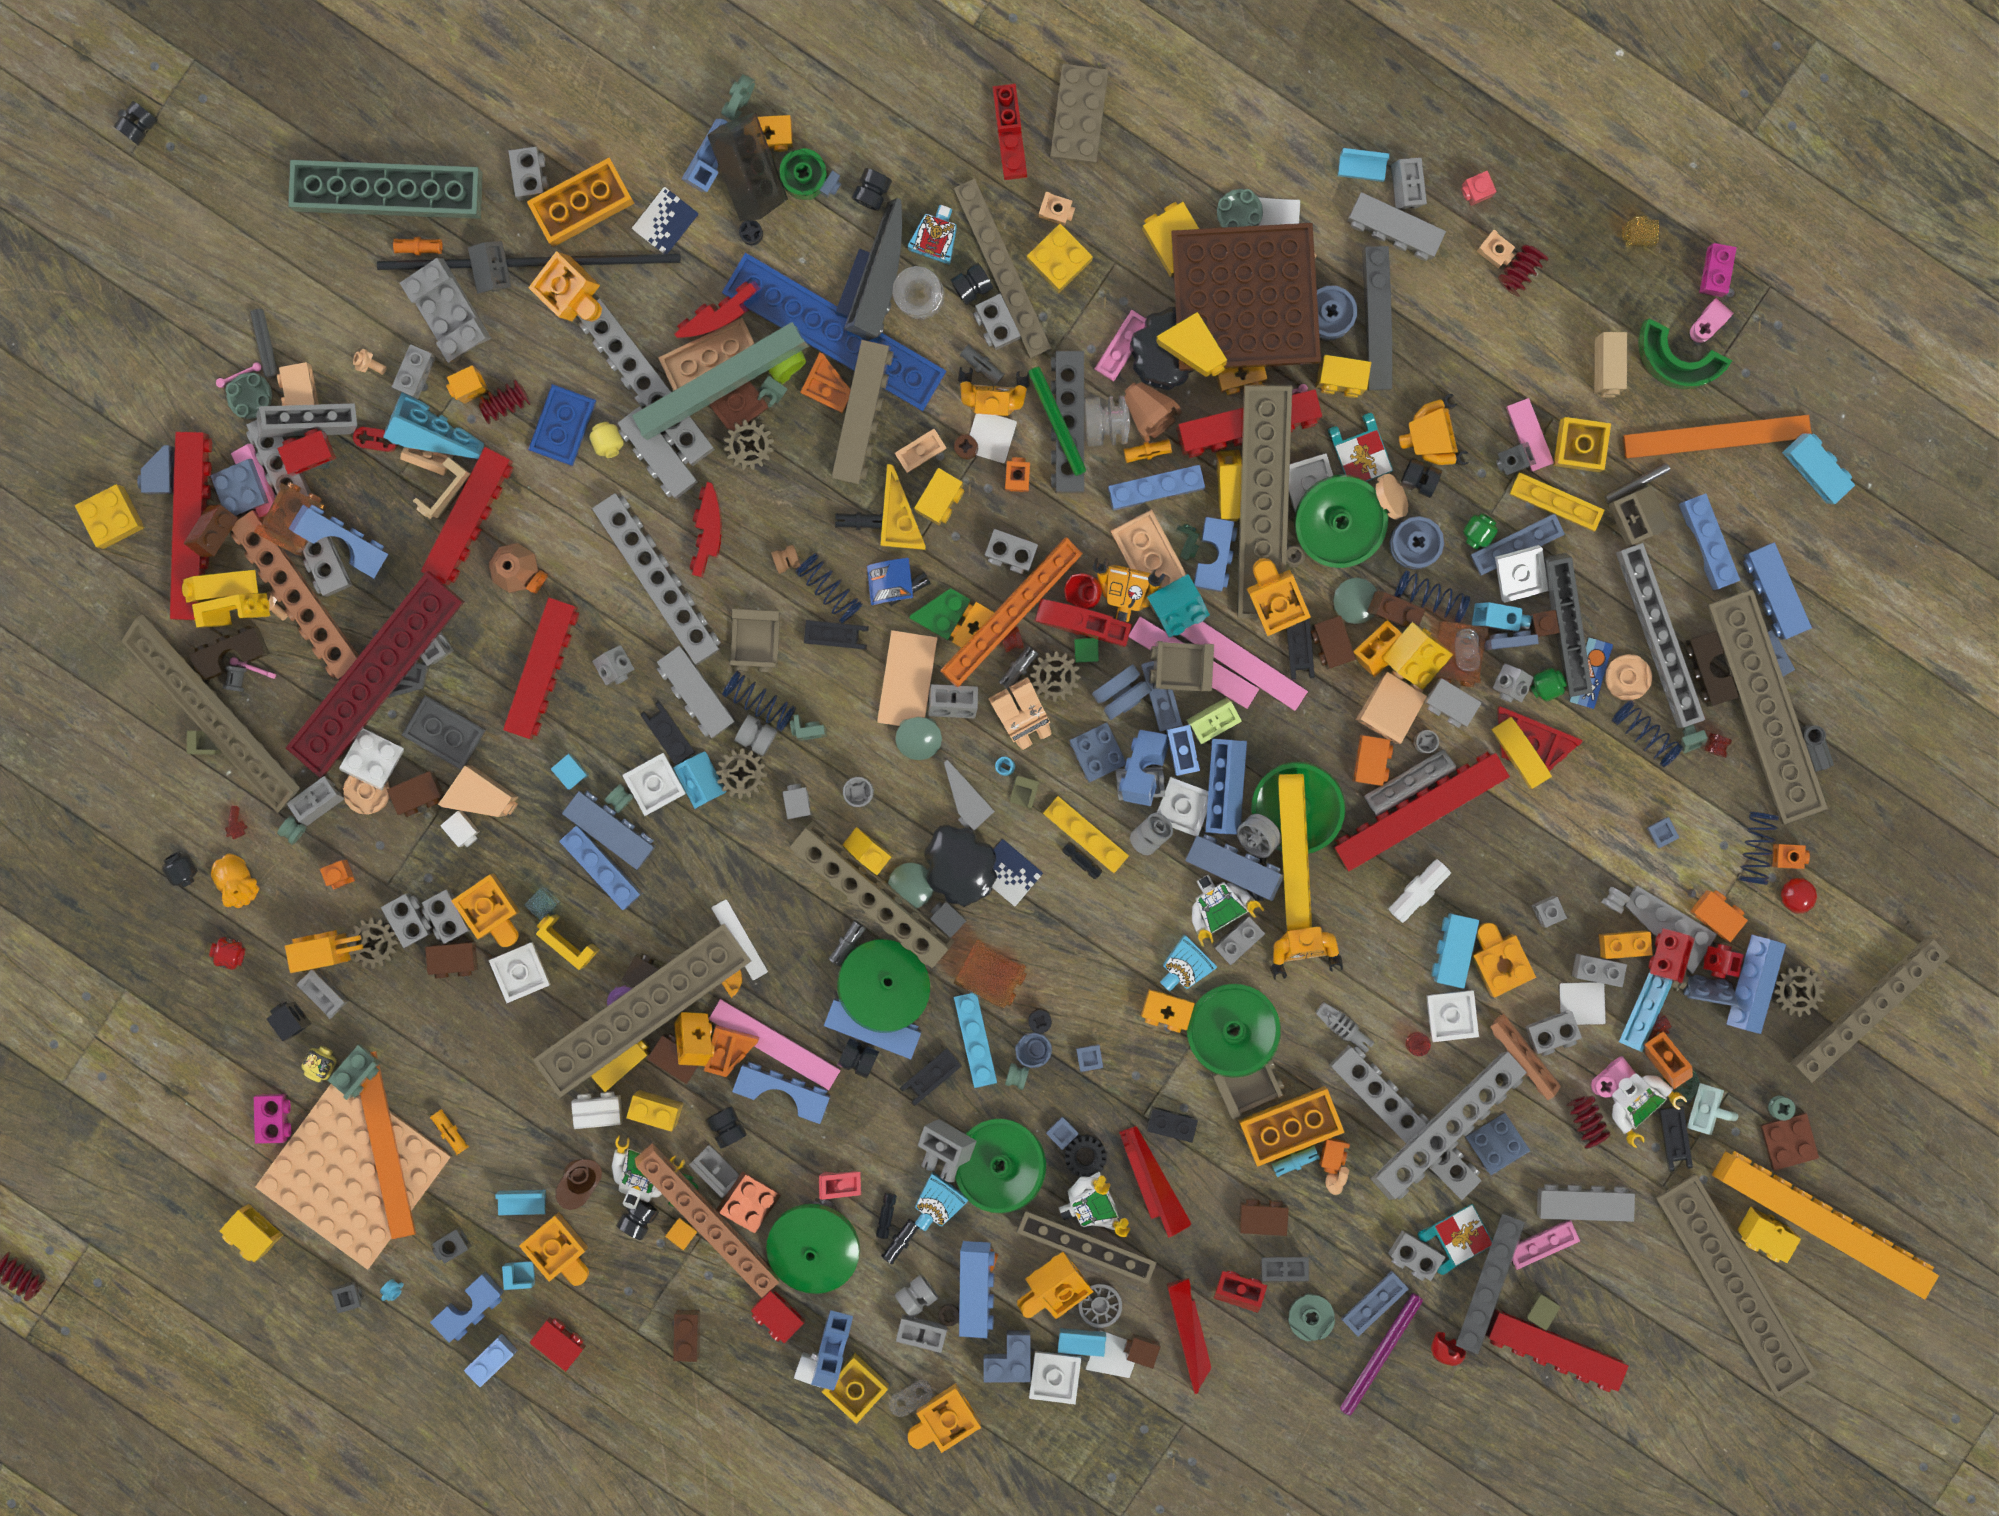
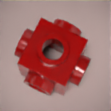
(1723, 961)

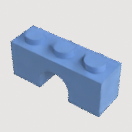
(704, 165)
(1219, 534)
(1147, 750)
(483, 1293)
(831, 1350)

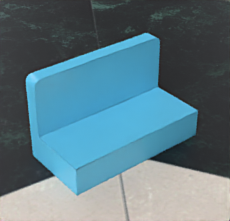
(1362, 164)
(699, 779)
(521, 1202)
(1081, 1342)

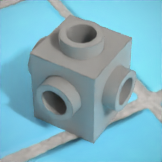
(613, 666)
(1512, 683)

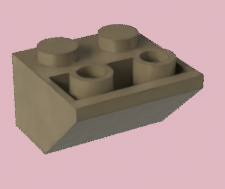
(1639, 516)

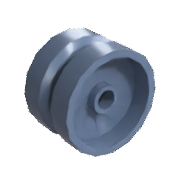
(1343, 308)
(1430, 543)
(1123, 694)

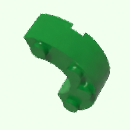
(1668, 368)

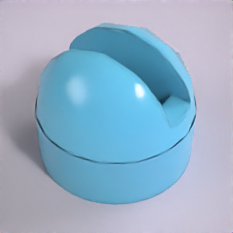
(1009, 762)

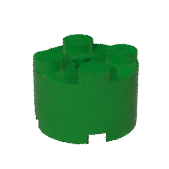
(797, 162)

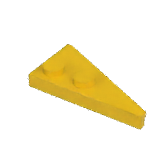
(898, 522)

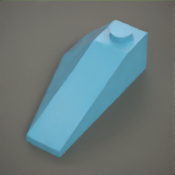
(418, 428)

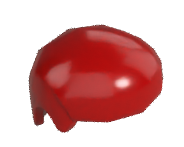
(1083, 590)
(1799, 895)
(1447, 1351)

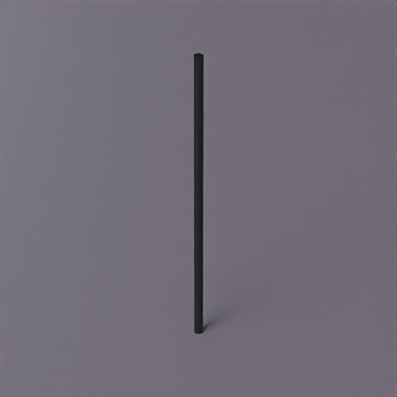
(539, 261)

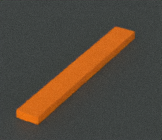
(1715, 436)
(1011, 612)
(387, 1157)

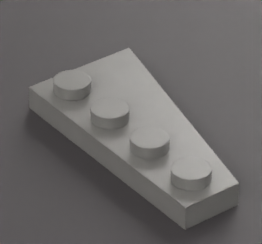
(1657, 915)

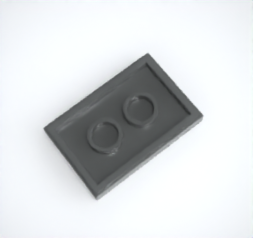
(443, 732)

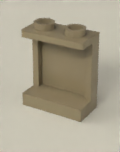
(755, 639)
(1182, 666)
(1249, 1091)

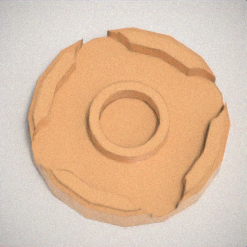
(1392, 496)
(1628, 677)
(364, 797)

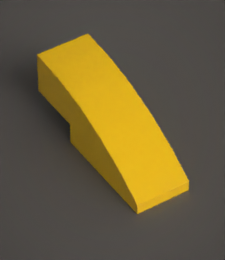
(1521, 753)

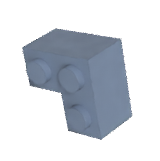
(1013, 1365)

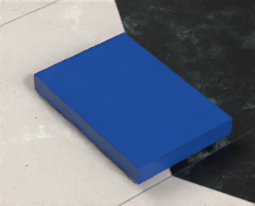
(562, 425)

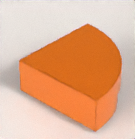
(537, 582)

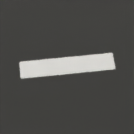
(726, 915)

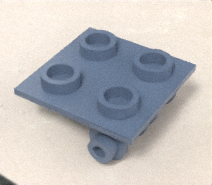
(1097, 752)
(1710, 990)
(1497, 1144)

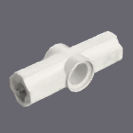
(1419, 890)

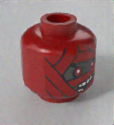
(227, 953)

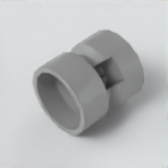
(755, 735)
(858, 791)
(1151, 834)
(916, 1296)

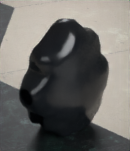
(1152, 362)
(960, 865)

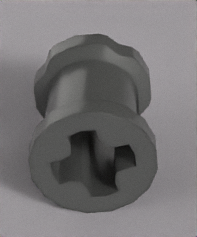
(234, 678)

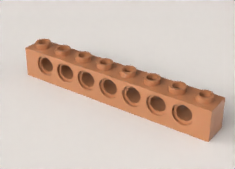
(242, 532)
(706, 1220)

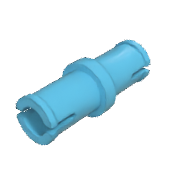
(1295, 1161)

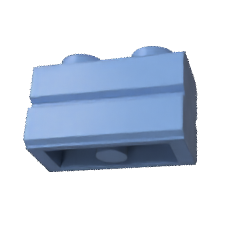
(1182, 750)
(490, 1360)

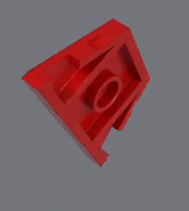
(1548, 742)

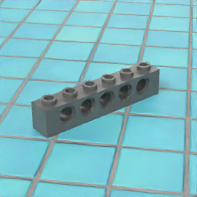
(1075, 363)

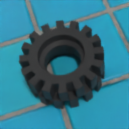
(1089, 1142)

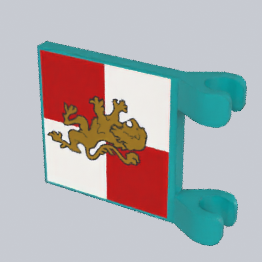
(1362, 454)
(1460, 1236)

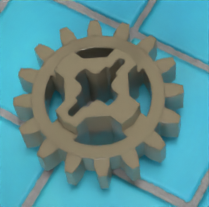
(742, 453)
(1044, 664)
(741, 762)
(377, 951)
(1805, 988)

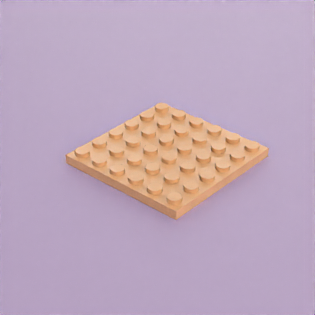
(332, 1179)

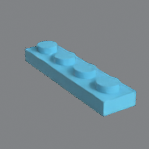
(1645, 1012)
(975, 1040)

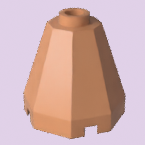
(1150, 410)
(522, 571)

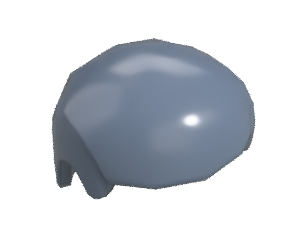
(1033, 1050)

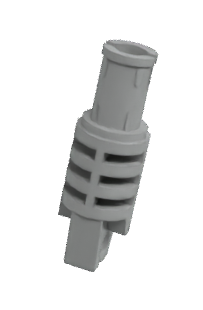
(1343, 1026)

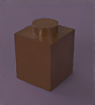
(1544, 623)
(1141, 1350)

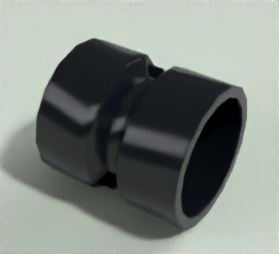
(126, 123)
(871, 190)
(969, 285)
(1413, 475)
(858, 1058)
(727, 1129)
(636, 1220)

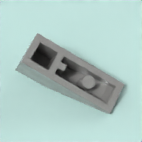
(969, 803)

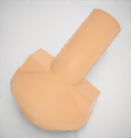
(363, 360)
(275, 608)
(1335, 1182)

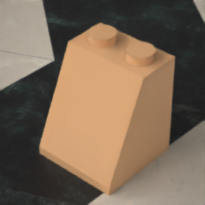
(1392, 707)
(479, 794)

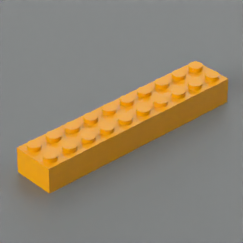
(1830, 1227)

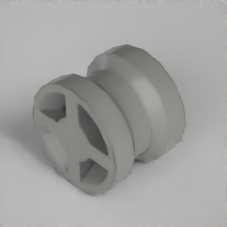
(1616, 900)

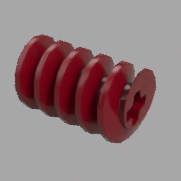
(1521, 268)
(502, 401)
(1590, 1120)
(19, 1278)

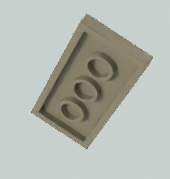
(1079, 113)

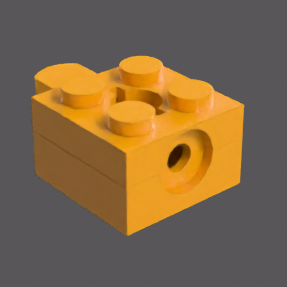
(567, 289)
(1276, 597)
(488, 909)
(320, 950)
(1500, 960)
(557, 1249)
(1054, 1287)
(944, 1420)

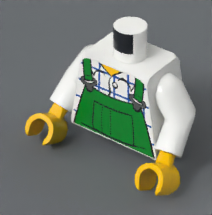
(1219, 906)
(1638, 1100)
(631, 1179)
(1094, 1205)

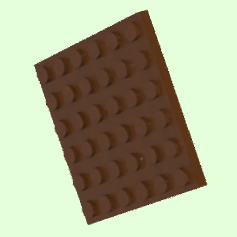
(1251, 291)

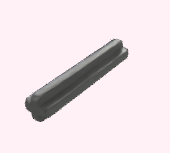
(264, 343)

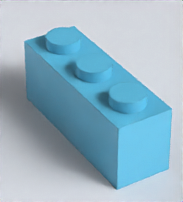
(1819, 468)
(1455, 950)

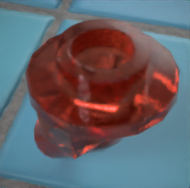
(235, 828)
(1661, 1024)

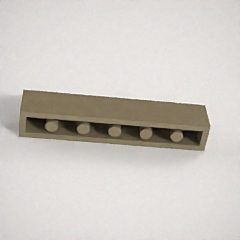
(861, 412)
(1086, 1247)

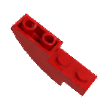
(1009, 131)
(711, 318)
(710, 520)
(1083, 622)

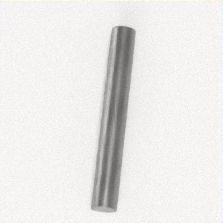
(1636, 483)

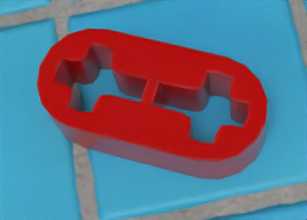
(372, 445)

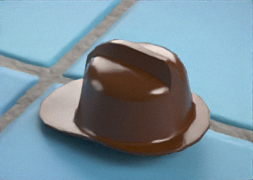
(578, 1183)

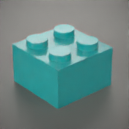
(1178, 606)

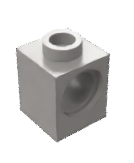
(797, 801)
(1549, 911)

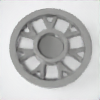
(1100, 1306)

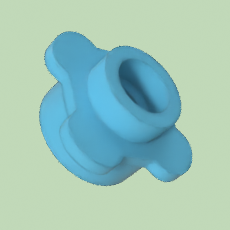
(391, 1290)

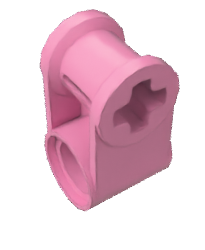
(1711, 319)
(1612, 1076)

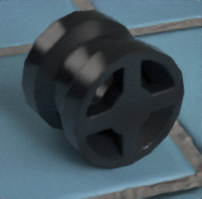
(749, 228)
(1036, 1019)

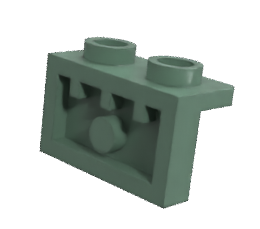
(811, 731)
(354, 1072)

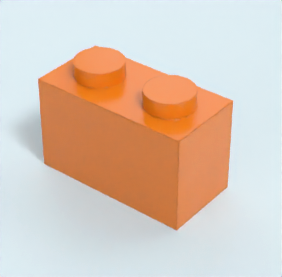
(1372, 760)
(1718, 915)
(1668, 1060)

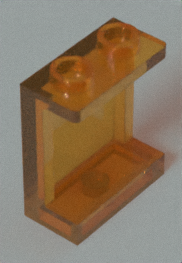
(281, 515)
(1450, 671)
(990, 975)

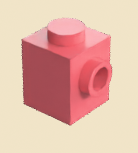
(1478, 188)

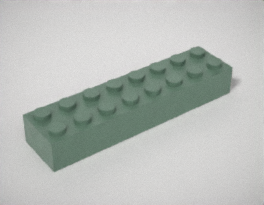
(385, 189)

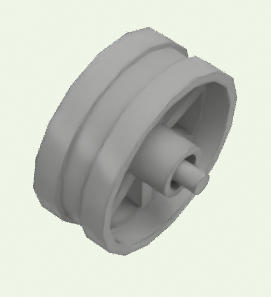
(1259, 835)

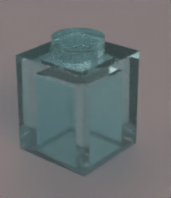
(542, 903)

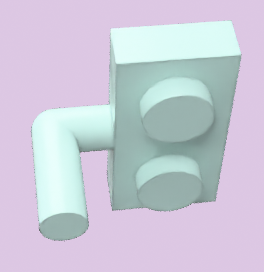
(1707, 1109)

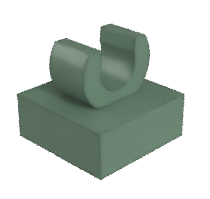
(773, 390)
(1692, 739)

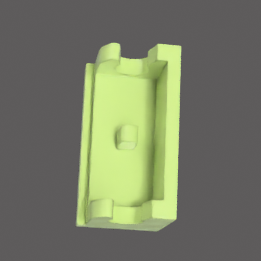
(1214, 720)

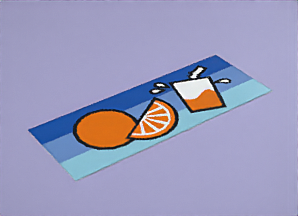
(1598, 657)

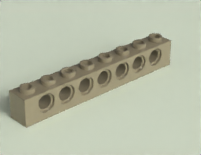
(884, 895)
(1869, 1010)

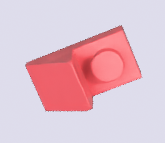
(839, 1184)

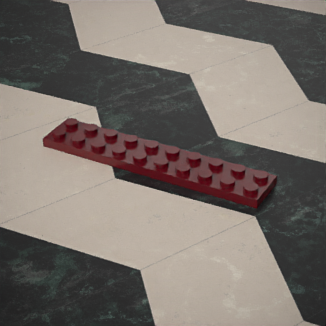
(375, 674)

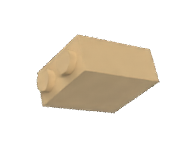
(1610, 364)

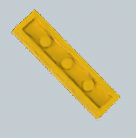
(1556, 502)
(1085, 834)

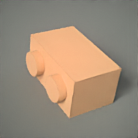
(298, 385)

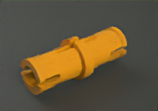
(1147, 450)
(449, 1132)

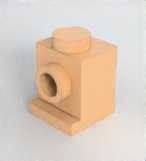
(1048, 213)
(1488, 250)

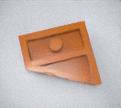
(826, 385)
(729, 1050)

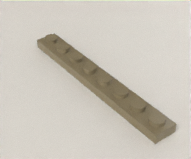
(1002, 268)

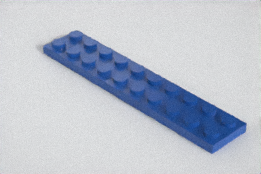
(785, 301)

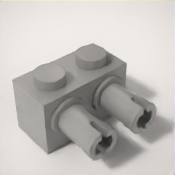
(1452, 703)
(947, 1144)

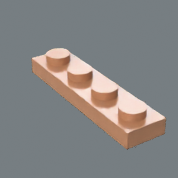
(1525, 1056)

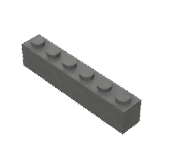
(1491, 1282)

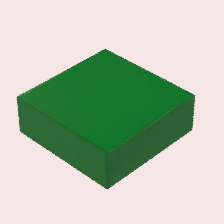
(1086, 650)

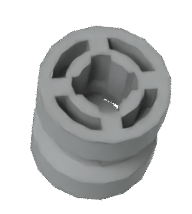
(1429, 741)

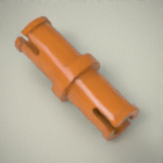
(417, 246)

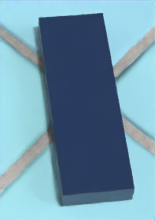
(852, 284)

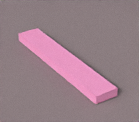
(1247, 665)
(1222, 680)
(776, 1045)

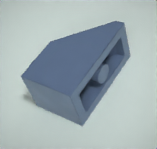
(158, 473)

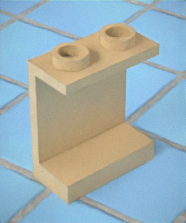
(450, 493)

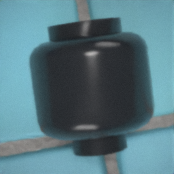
(179, 869)

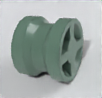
(619, 798)
(291, 830)
(1017, 1076)
(1778, 1104)

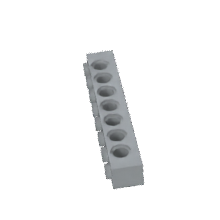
(700, 446)
(606, 512)
(338, 578)
(1660, 636)
(1343, 1065)
(1386, 1177)

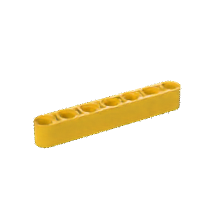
(1295, 851)

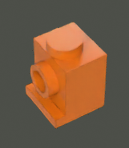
(1021, 484)
(1782, 854)
(337, 874)
(1333, 1155)

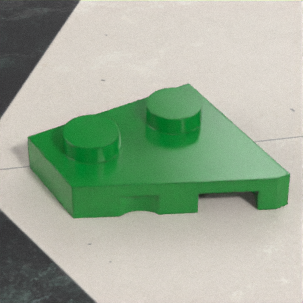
(942, 613)

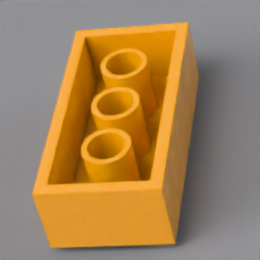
(580, 202)
(1291, 1126)

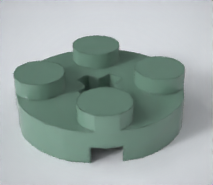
(740, 94)
(1312, 1330)

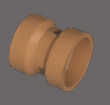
(780, 559)

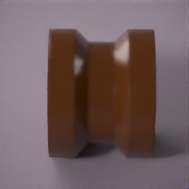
(970, 447)

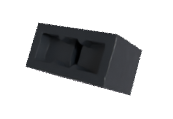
(288, 1020)
(1171, 1124)

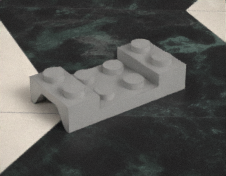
(445, 309)

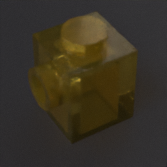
(1641, 232)

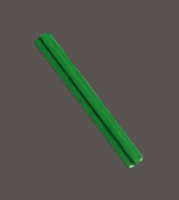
(1057, 421)

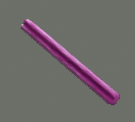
(1381, 1354)

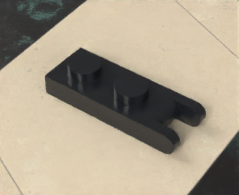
(833, 634)
(1300, 648)
(668, 734)
(932, 1075)
(1675, 1136)

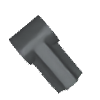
(1818, 748)

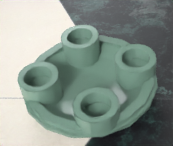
(1239, 209)
(247, 394)
(1353, 600)
(918, 738)
(911, 883)

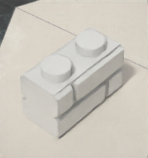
(597, 1111)

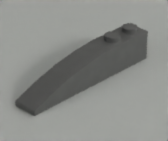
(877, 281)
(1378, 316)
(1571, 638)

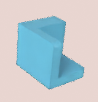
(569, 771)
(518, 1275)

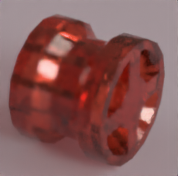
(1013, 640)
(1718, 745)
(1415, 1041)

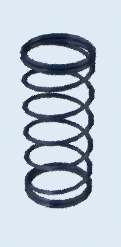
(1404, 582)
(851, 610)
(732, 685)
(1621, 715)
(1756, 879)

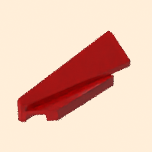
(1153, 1184)
(1190, 1332)

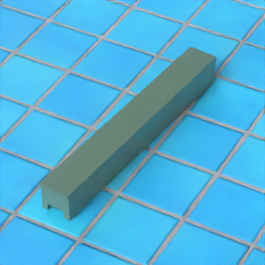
(719, 381)

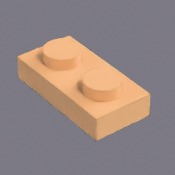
(920, 450)
(426, 459)

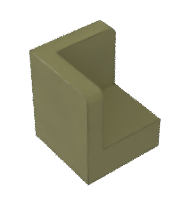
(200, 743)
(1024, 791)
(1543, 1310)

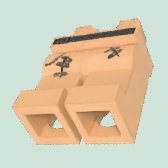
(1025, 720)

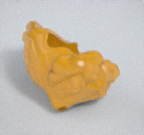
(234, 881)

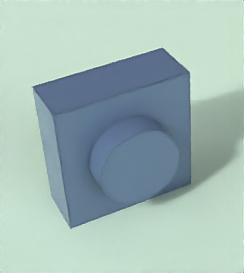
(831, 185)
(1662, 832)
(1089, 1058)
(1062, 1133)

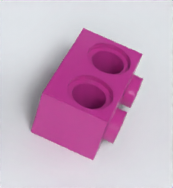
(1717, 270)
(264, 1117)

